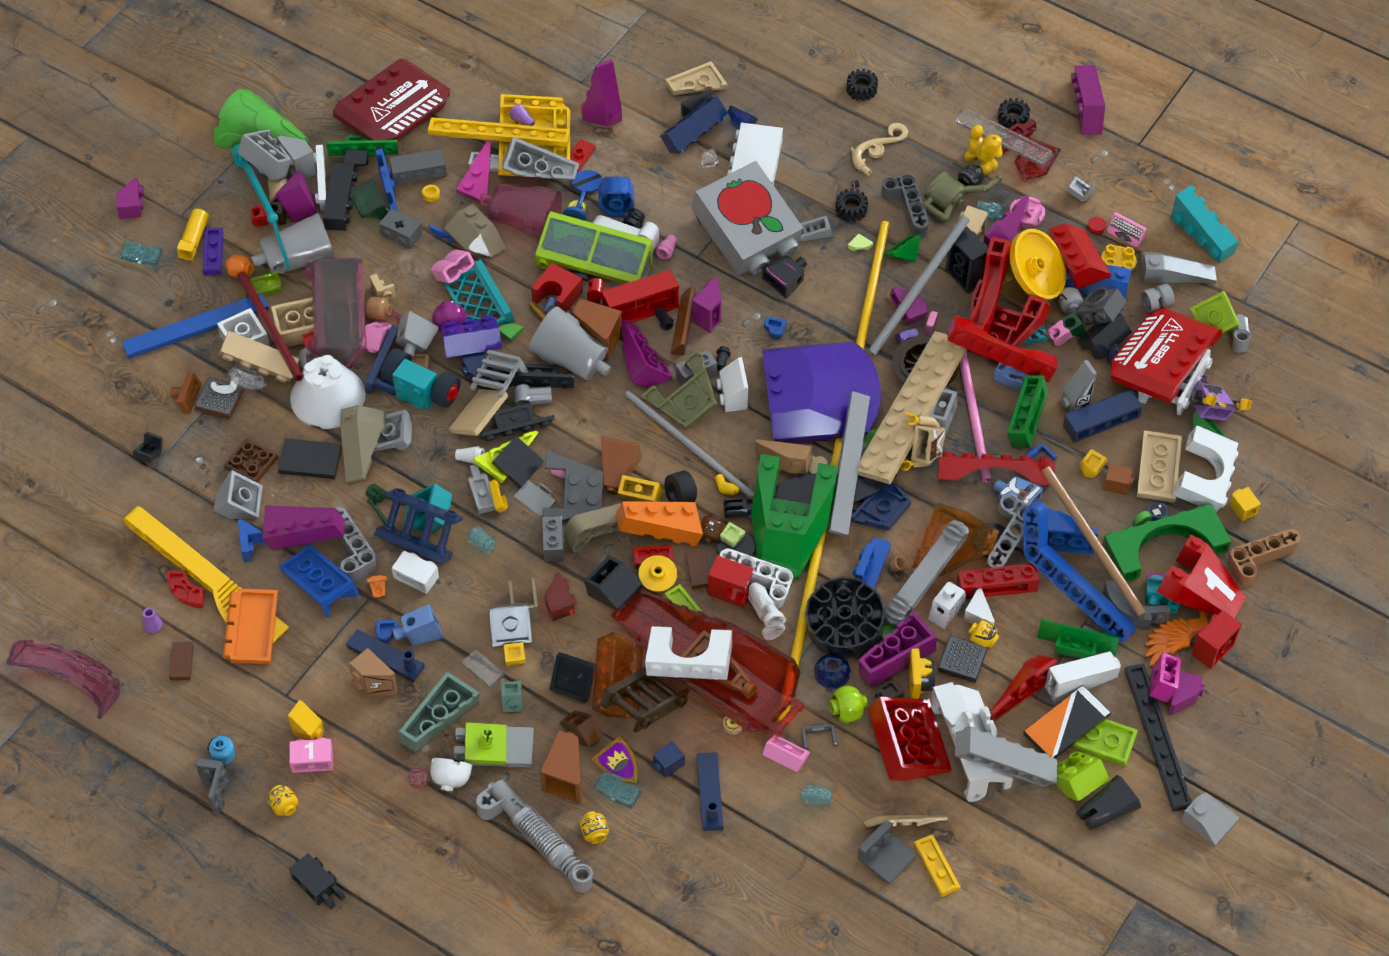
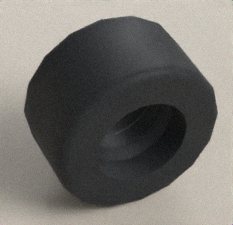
(680, 487)

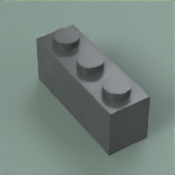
(418, 166)

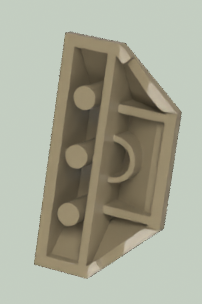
(474, 231)

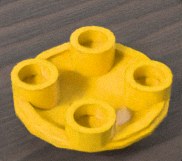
(1119, 256)

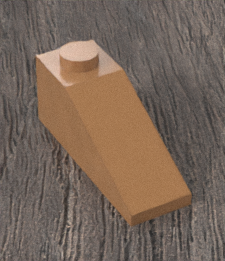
(793, 457)

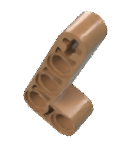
(1283, 543)

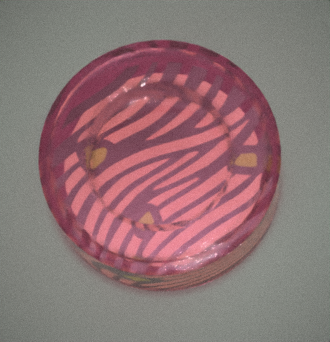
(418, 777)

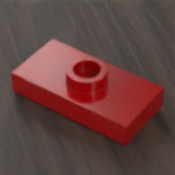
(582, 152)
(643, 553)

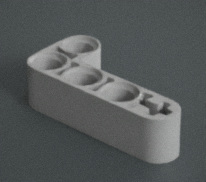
(1007, 537)
(356, 561)

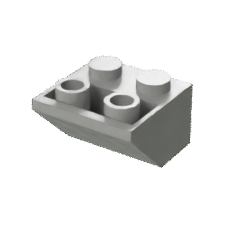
(301, 156)

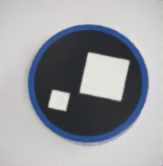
(1157, 510)

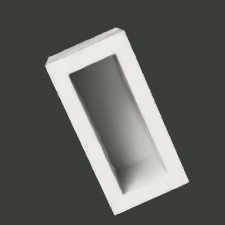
(415, 572)

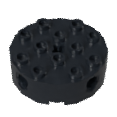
(845, 617)

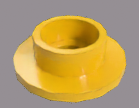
(654, 581)

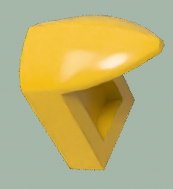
(1092, 464)

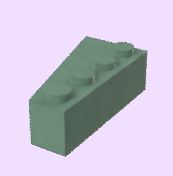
(439, 710)

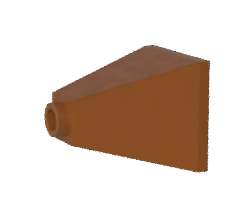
(618, 459)

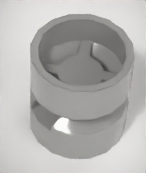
(1159, 297)

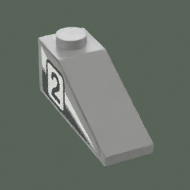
(1079, 388)

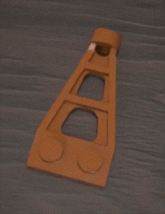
(700, 645)

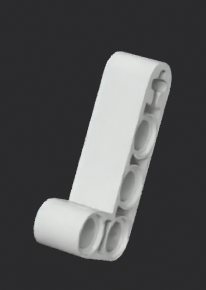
(648, 230)
(770, 580)

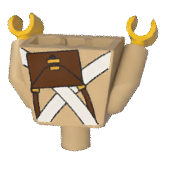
(927, 441)

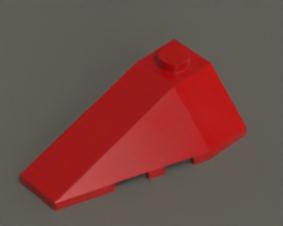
(1026, 683)

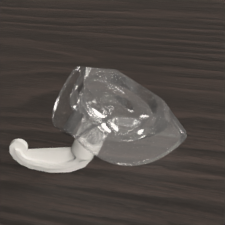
(242, 377)

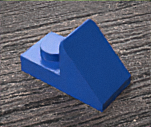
(249, 536)

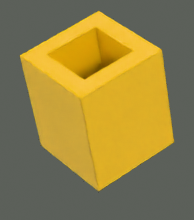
(1244, 503)

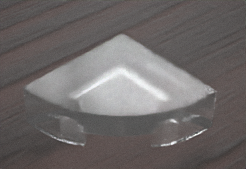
(709, 159)

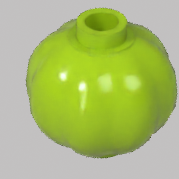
(848, 703)

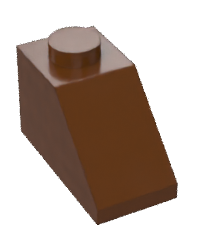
(583, 726)

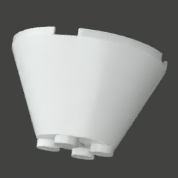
(325, 391)

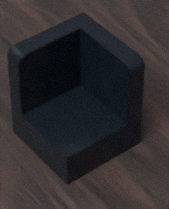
(356, 157)

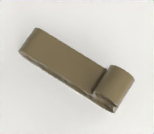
(589, 525)

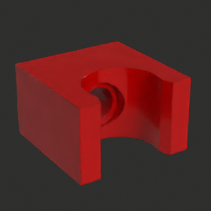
(559, 283)
(729, 581)

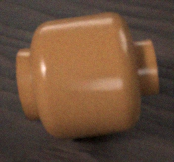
(377, 308)

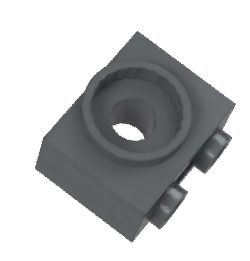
(1101, 306)

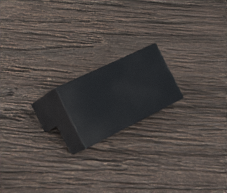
(1104, 336)

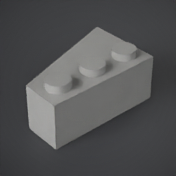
(264, 154)

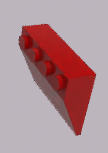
(908, 738)

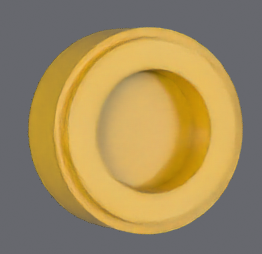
(431, 193)

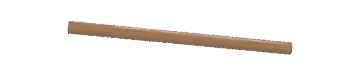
(1094, 542)

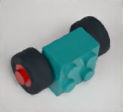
(417, 383)

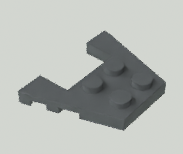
(581, 487)

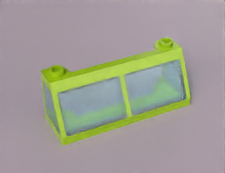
(594, 249)

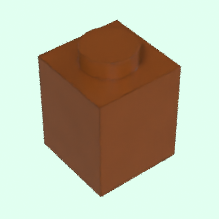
(1118, 479)

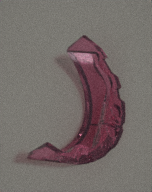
(71, 666)

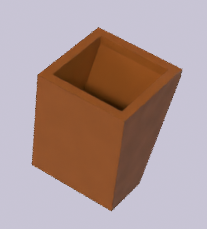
(600, 322)
(562, 768)

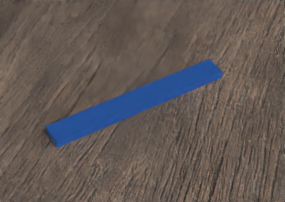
(186, 328)

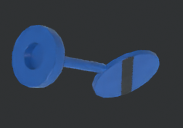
(585, 182)

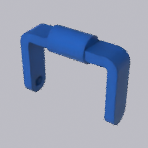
(1034, 451)

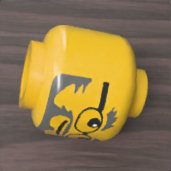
(282, 800)
(594, 827)

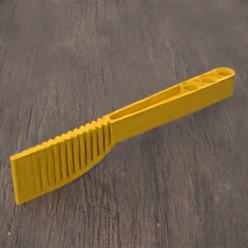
(188, 560)

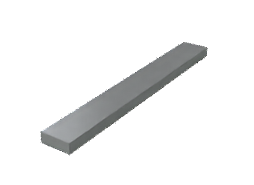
(848, 464)

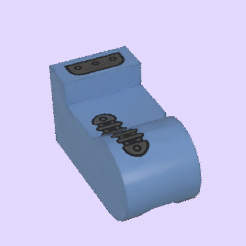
(1009, 376)

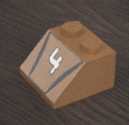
(372, 675)

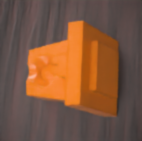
(377, 585)

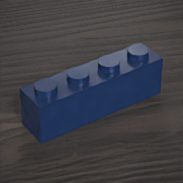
(694, 124)
(1102, 415)

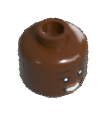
(712, 527)

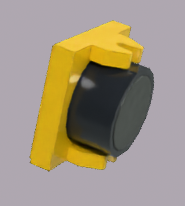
(920, 675)

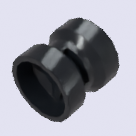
(634, 218)

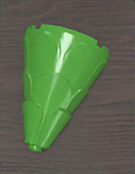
(247, 114)

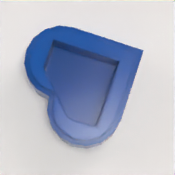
(775, 327)
(384, 630)

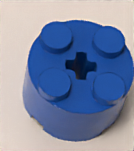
(616, 196)

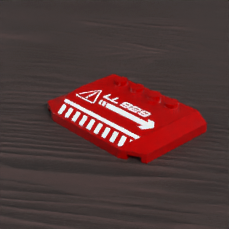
(1162, 353)

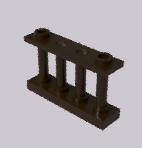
(638, 682)

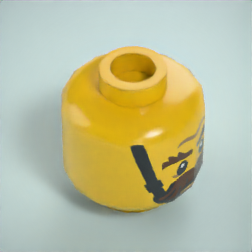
(983, 634)

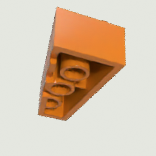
(661, 520)

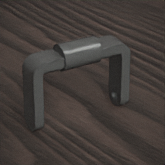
(818, 728)

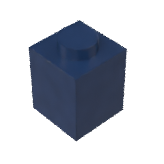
(668, 759)

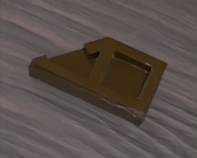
(888, 689)

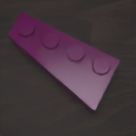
(1088, 99)
(300, 525)
(895, 650)

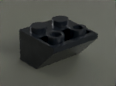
(612, 583)

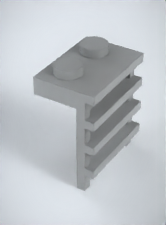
(502, 363)

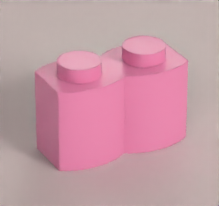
(452, 266)

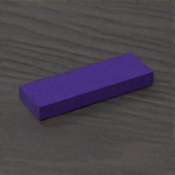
(213, 251)

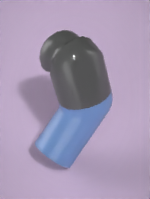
(550, 305)

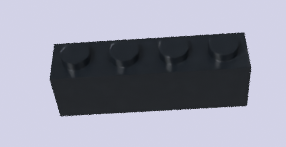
(338, 200)

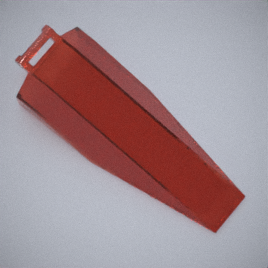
(764, 665)

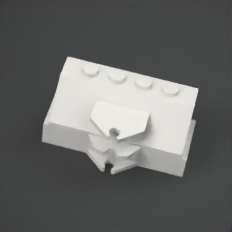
(962, 709)

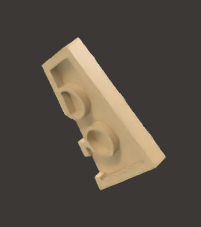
(696, 80)

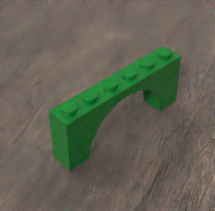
(1199, 522)

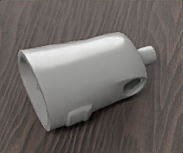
(302, 244)
(567, 344)

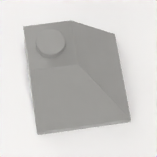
(238, 497)
(1209, 818)

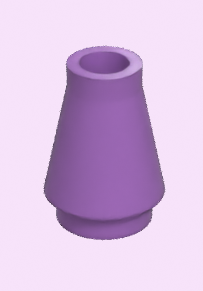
(520, 115)
(151, 621)

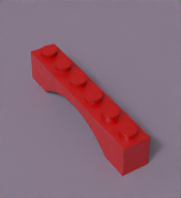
(995, 270)
(970, 336)
(955, 466)

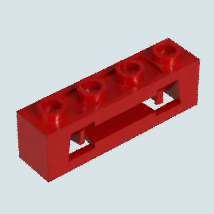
(999, 580)

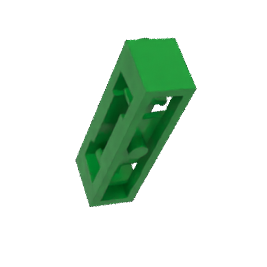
(1028, 411)

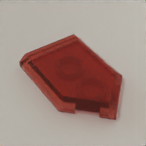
(1030, 169)

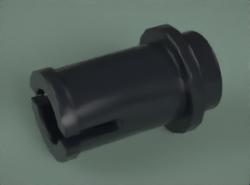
(665, 321)
(723, 354)

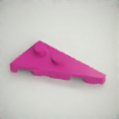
(477, 177)

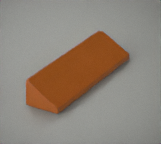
(683, 322)

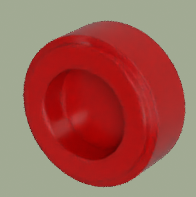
(1096, 225)

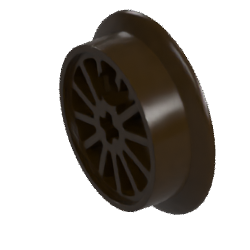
(908, 350)

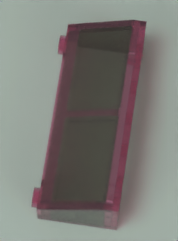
(337, 309)

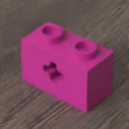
(1165, 677)

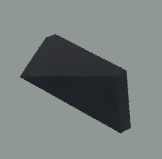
(690, 104)

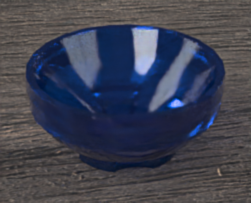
(739, 116)
(832, 678)

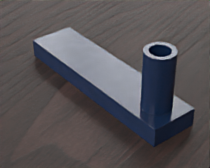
(373, 380)
(399, 662)
(710, 791)

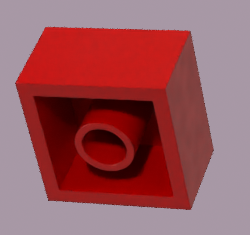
(1216, 638)

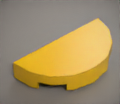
(499, 501)

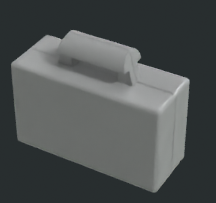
(534, 497)

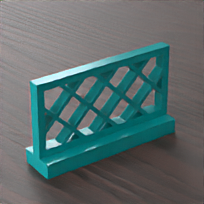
(489, 288)

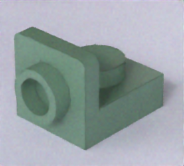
(511, 696)

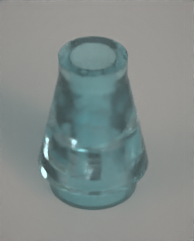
(994, 209)

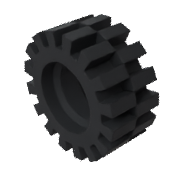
(862, 77)
(1016, 107)
(851, 197)

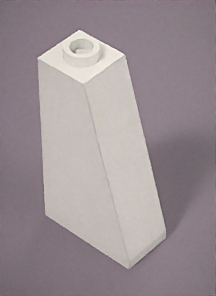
(1089, 672)

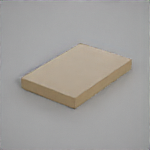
(478, 412)

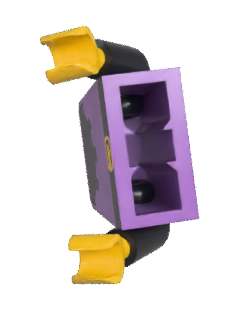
(1214, 403)

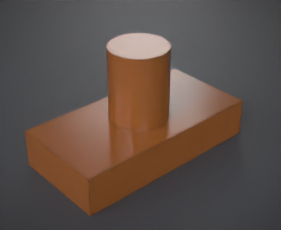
(187, 393)

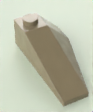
(359, 436)

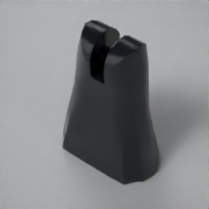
(1109, 803)

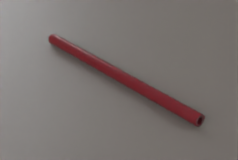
(270, 326)

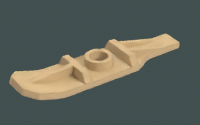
(904, 820)

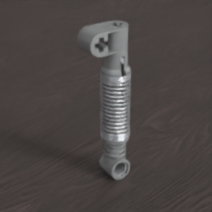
(535, 827)

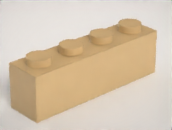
(255, 355)

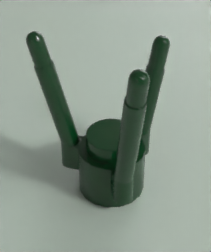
(377, 494)

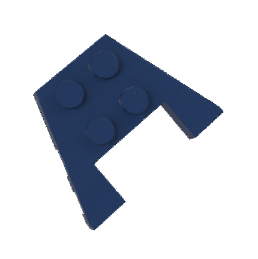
(882, 508)

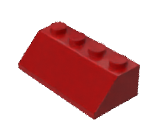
(1079, 255)

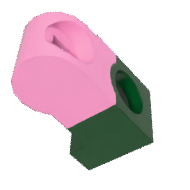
(1066, 329)

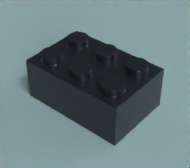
(967, 260)

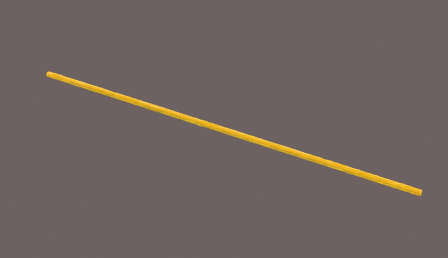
(861, 338)

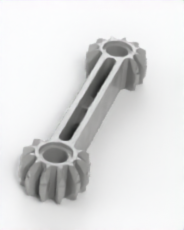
(927, 572)

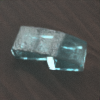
(137, 253)
(617, 790)

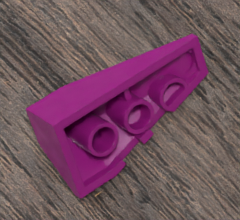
(603, 97)
(1011, 223)
(641, 358)

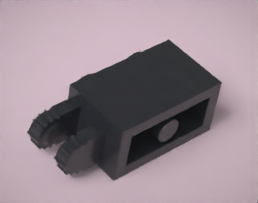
(316, 881)

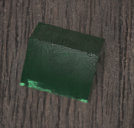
(369, 200)

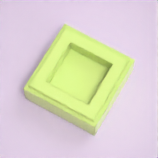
(732, 534)

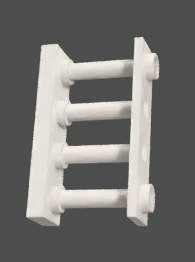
(1188, 389)

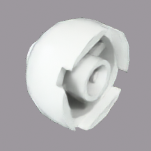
(449, 773)

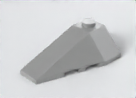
(532, 161)
(1166, 268)

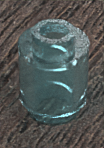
(482, 539)
(816, 795)

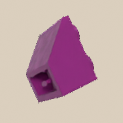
(707, 306)

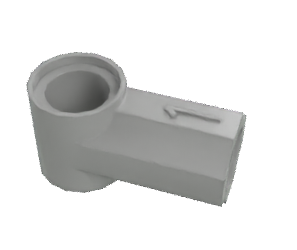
(1241, 335)
(538, 395)

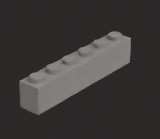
(1005, 756)

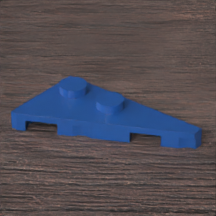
(388, 184)

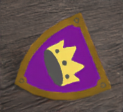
(618, 760)

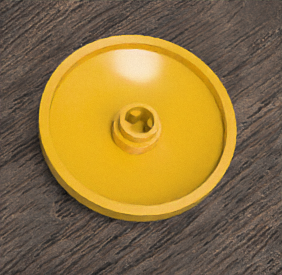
(1037, 264)

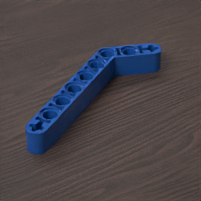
(1037, 517)

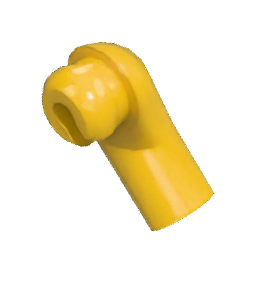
(725, 487)

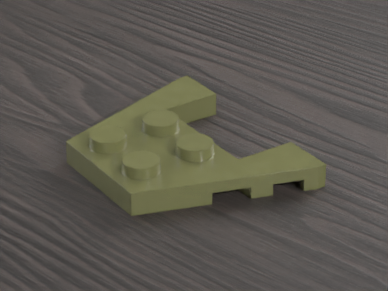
(691, 399)

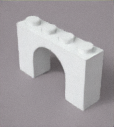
(1221, 454)
(709, 665)

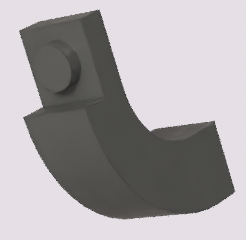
(1153, 614)

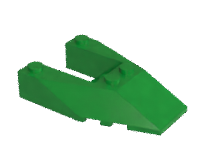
(787, 529)

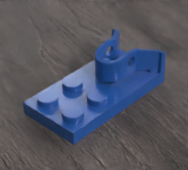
(318, 577)

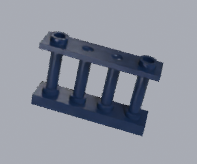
(405, 539)

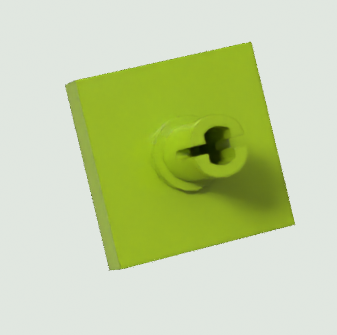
(1216, 312)
(485, 743)

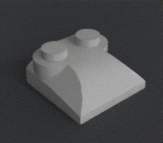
(396, 432)

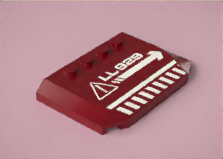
(392, 102)

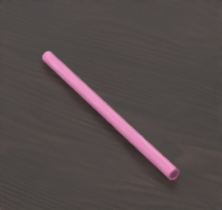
(974, 415)

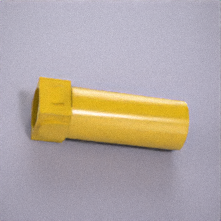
(192, 234)

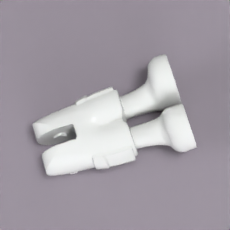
(766, 611)

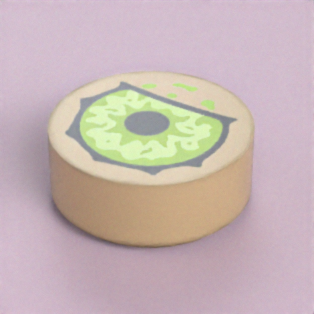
(731, 727)

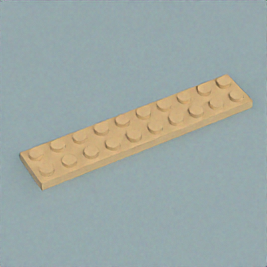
(916, 396)

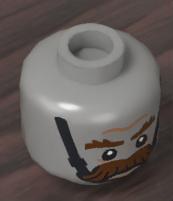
(1070, 300)

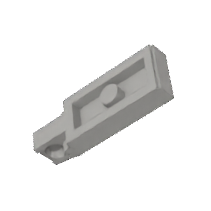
(481, 490)

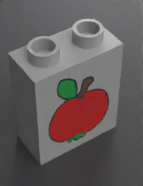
(747, 219)

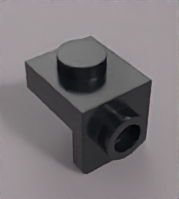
(149, 449)

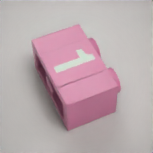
(311, 755)

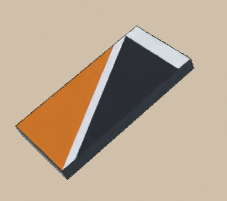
(1067, 722)

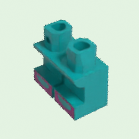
(1154, 598)

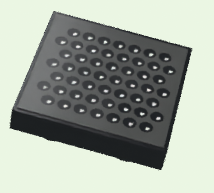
(962, 659)

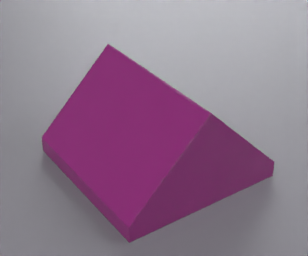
(297, 198)

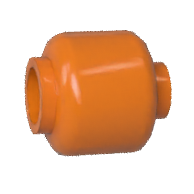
(239, 263)

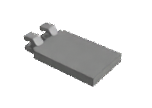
(518, 747)

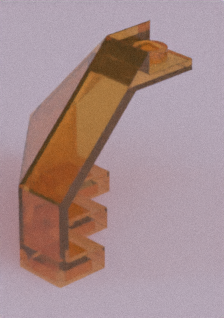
(979, 542)

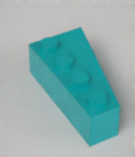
(1203, 225)

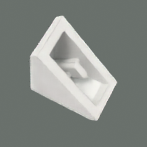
(978, 609)

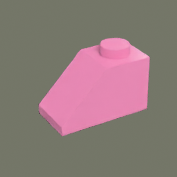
(376, 335)

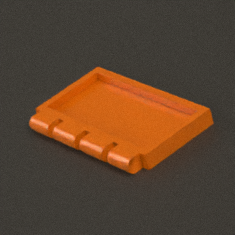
(250, 626)

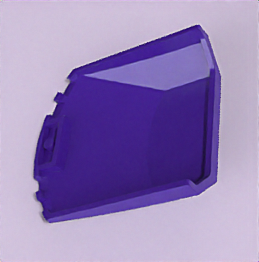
(813, 388)

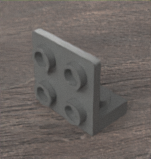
(214, 776)
(885, 853)

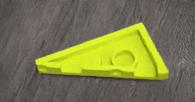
(485, 461)

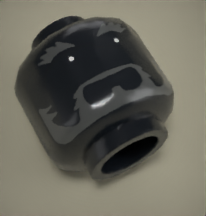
(971, 175)

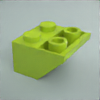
(1080, 775)

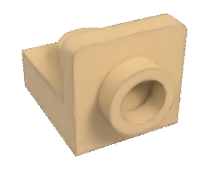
(380, 289)

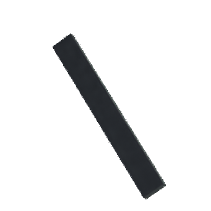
(1158, 738)

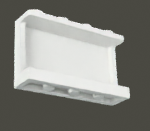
(757, 144)

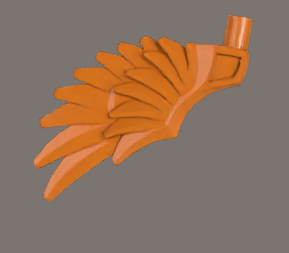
(1173, 636)

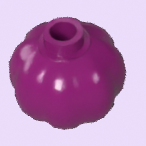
(447, 312)

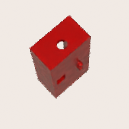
(643, 296)

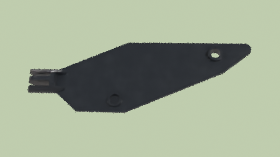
(798, 490)

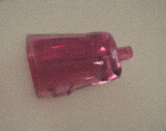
(522, 206)

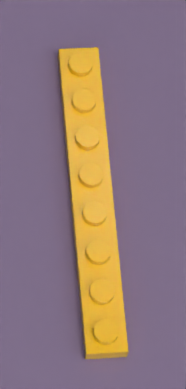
(498, 131)

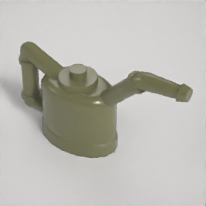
(949, 193)

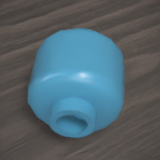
(221, 749)

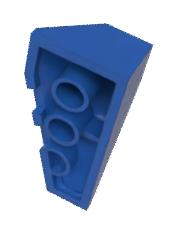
(1119, 279)

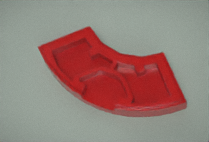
(184, 589)

